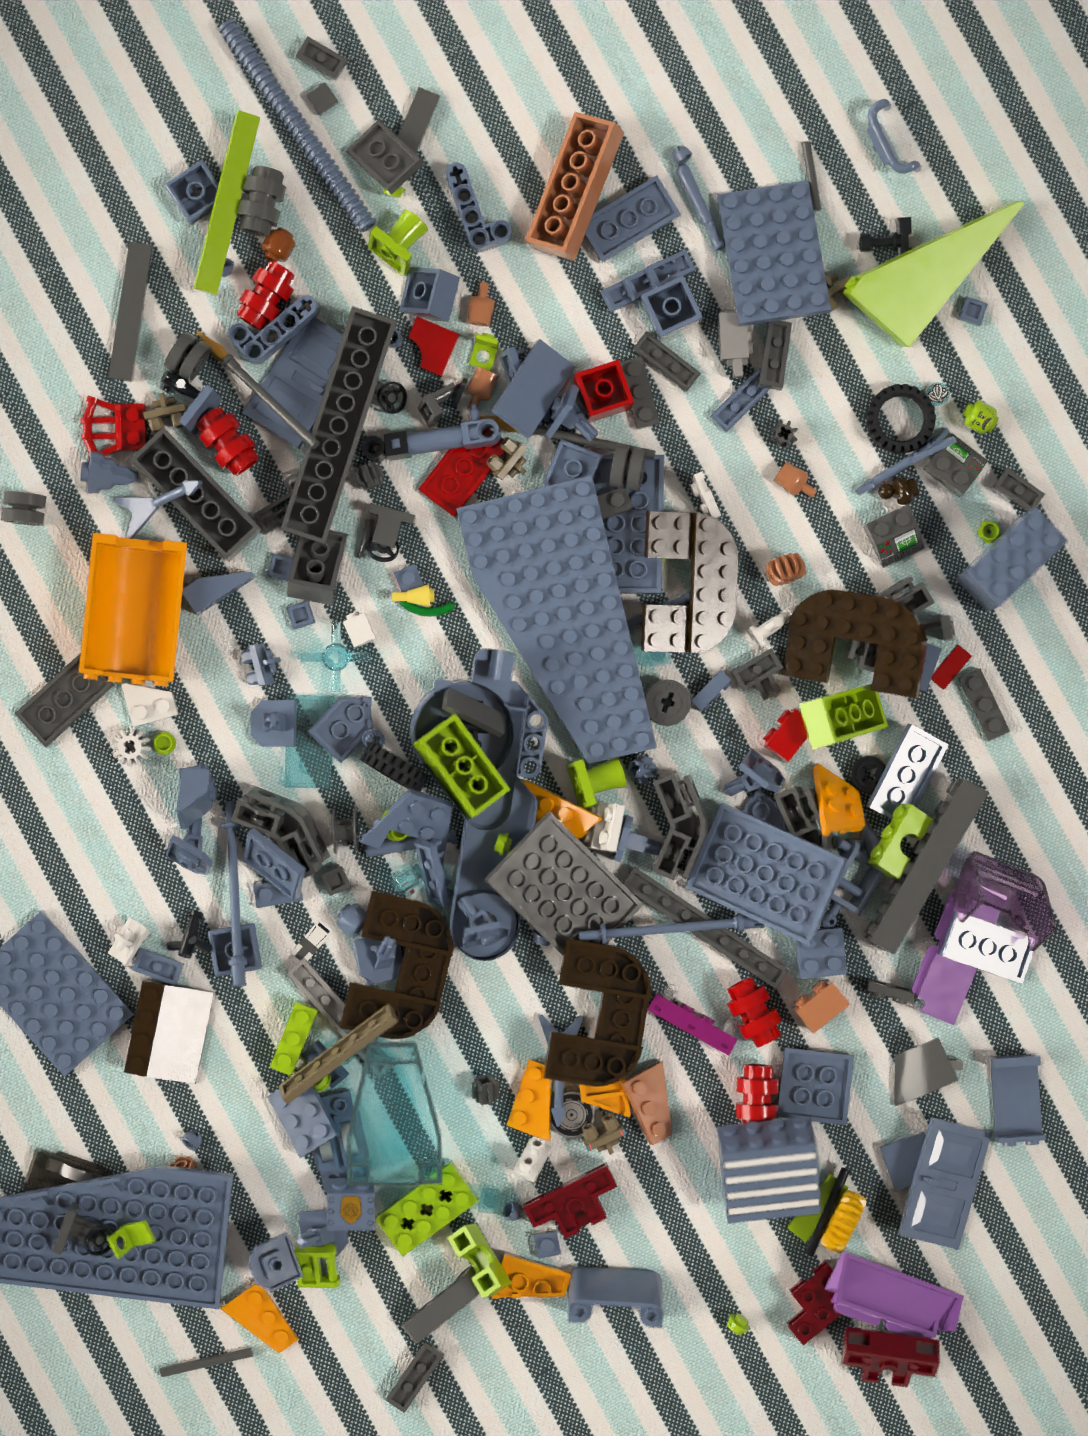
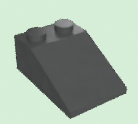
(317, 568)

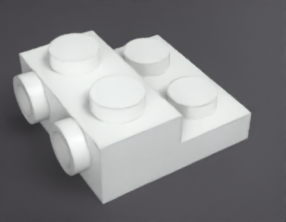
(606, 833)

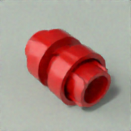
(260, 303)
(221, 432)
(750, 1004)
(757, 1086)

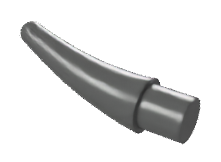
(367, 534)

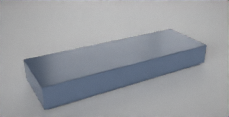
(739, 402)

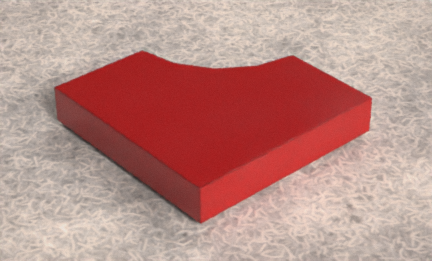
(434, 343)

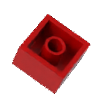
(603, 391)
(788, 736)

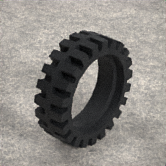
(917, 396)
(394, 767)

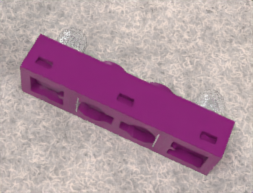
(685, 1019)

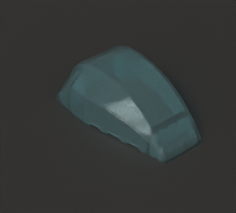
(394, 1121)

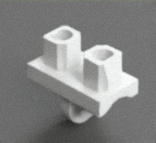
(128, 941)
(532, 1159)

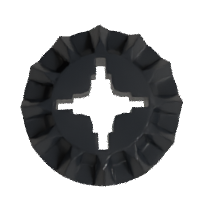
(858, 773)

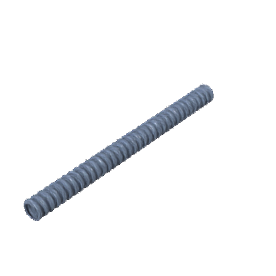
(297, 125)

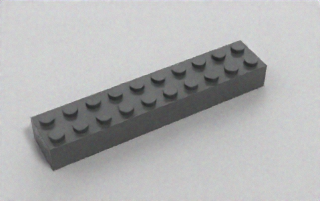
(338, 424)

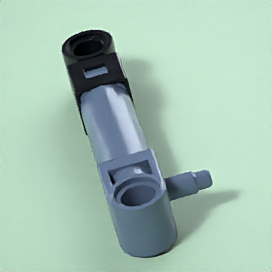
(404, 445)

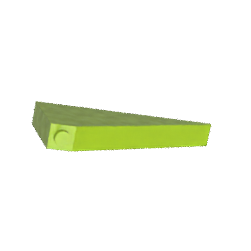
(916, 284)

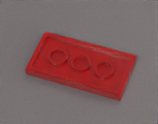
(459, 475)

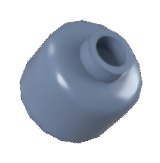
(351, 919)

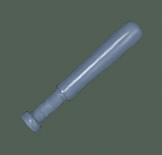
(696, 198)
(390, 846)

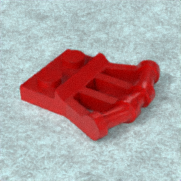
(129, 426)

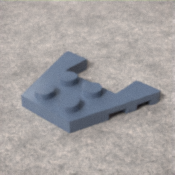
(415, 816)

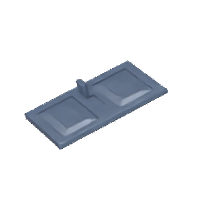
(298, 381)
(944, 1183)

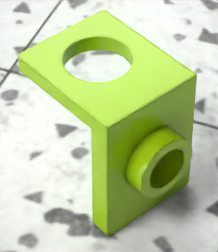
(488, 343)
(133, 1235)

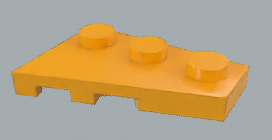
(532, 1103)
(261, 1317)

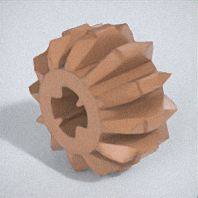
(786, 569)

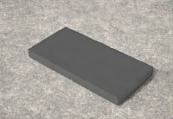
(62, 702)

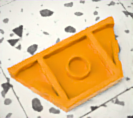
(837, 803)
(572, 816)
(607, 1097)

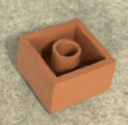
(820, 1005)

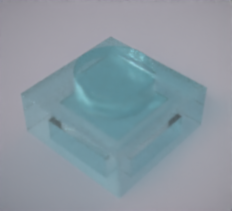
(490, 1200)

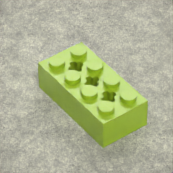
(843, 716)
(476, 766)
(425, 1223)

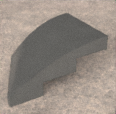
(921, 1071)

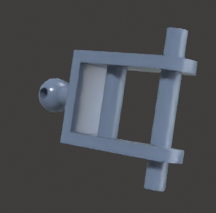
(861, 893)

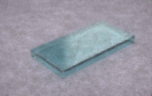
(308, 763)

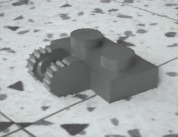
(757, 670)

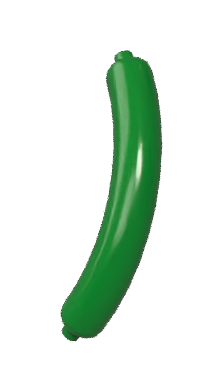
(427, 611)

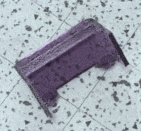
(1008, 890)

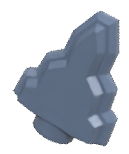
(104, 473)

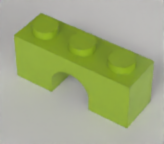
(887, 854)
(294, 1038)
(472, 1245)

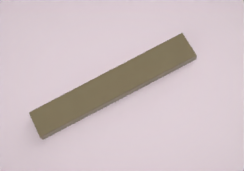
(338, 1053)

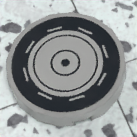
(575, 1116)

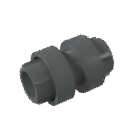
(264, 191)

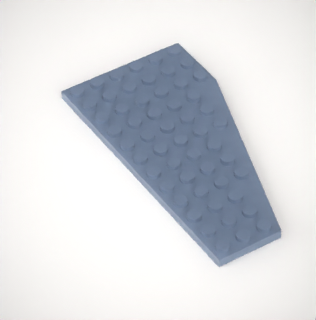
(182, 1207)

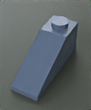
(210, 590)

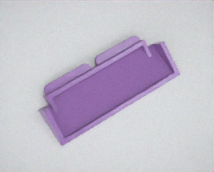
(944, 981)
(901, 1301)

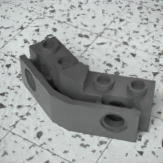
(916, 600)
(798, 817)
(285, 822)
(682, 824)

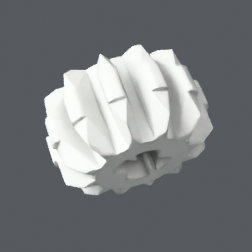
(123, 748)

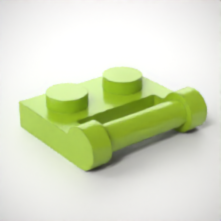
(311, 1268)

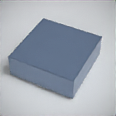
(972, 311)
(280, 567)
(301, 615)

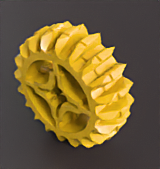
(843, 1221)

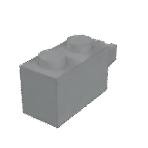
(734, 342)

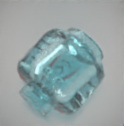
(407, 879)

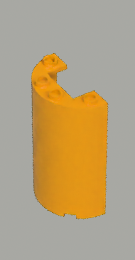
(132, 609)

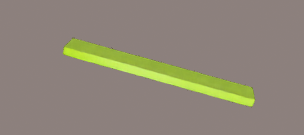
(226, 203)

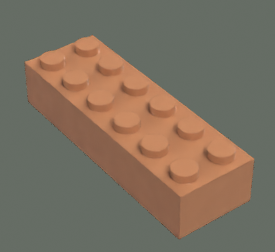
(574, 186)

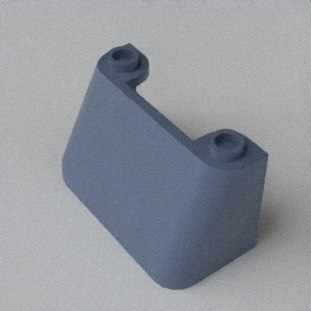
(615, 1288)

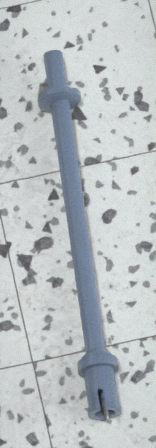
(738, 922)
(237, 960)

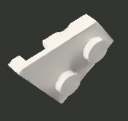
(700, 489)
(148, 704)

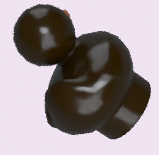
(903, 489)

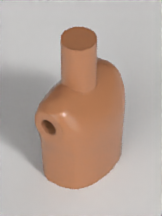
(480, 307)
(481, 386)
(794, 480)

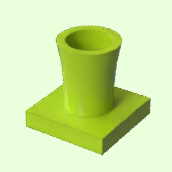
(393, 246)
(595, 779)

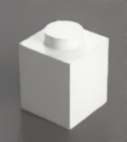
(359, 629)

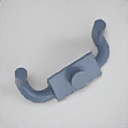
(882, 143)

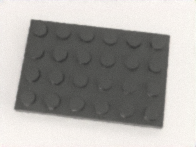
(561, 885)

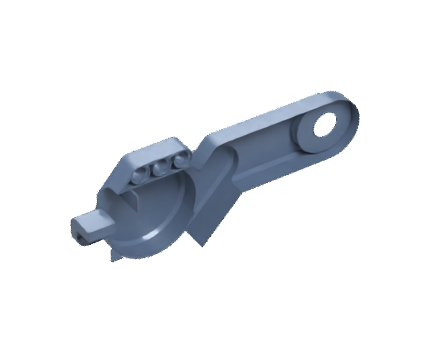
(509, 814)

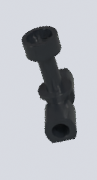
(898, 241)

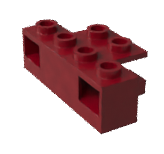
(573, 1202)
(816, 1305)
(890, 1351)

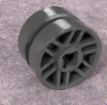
(187, 357)
(628, 467)
(23, 508)

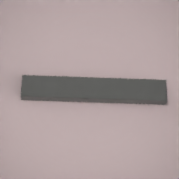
(130, 311)

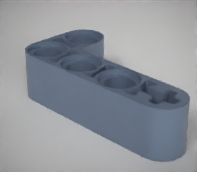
(472, 207)
(277, 325)

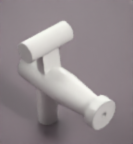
(770, 626)

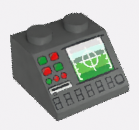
(956, 466)
(894, 536)

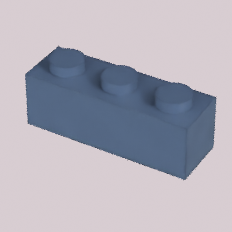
(711, 691)

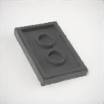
(385, 156)

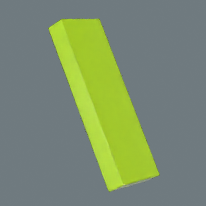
(804, 1225)

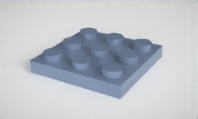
(815, 1085)

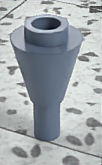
(870, 837)

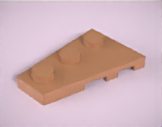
(650, 1102)

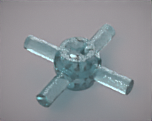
(342, 650)

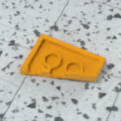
(532, 1279)

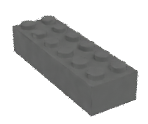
(210, 506)

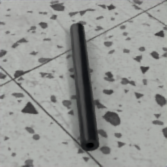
(827, 1211)

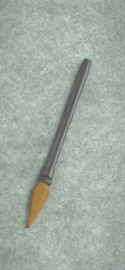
(232, 365)
(570, 437)

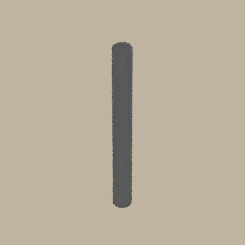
(206, 1362)

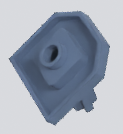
(570, 415)
(274, 723)
(756, 773)
(634, 841)
(189, 851)
(481, 927)
(377, 959)
(314, 1231)
(274, 1263)

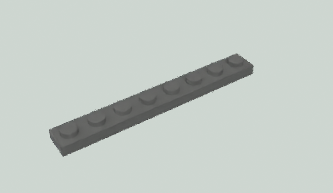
(720, 939)

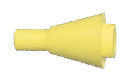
(420, 596)

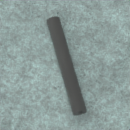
(811, 175)

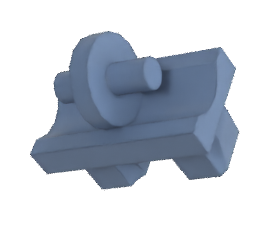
(263, 664)

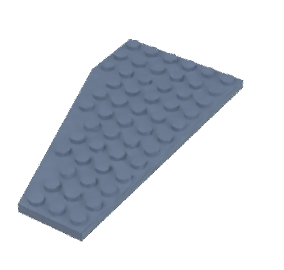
(559, 599)

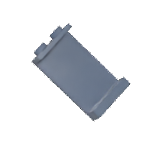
(1016, 1099)

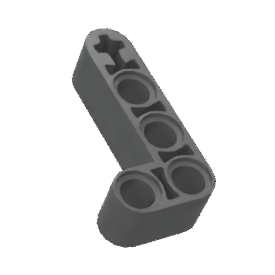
(442, 1306)

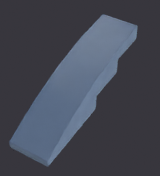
(651, 277)

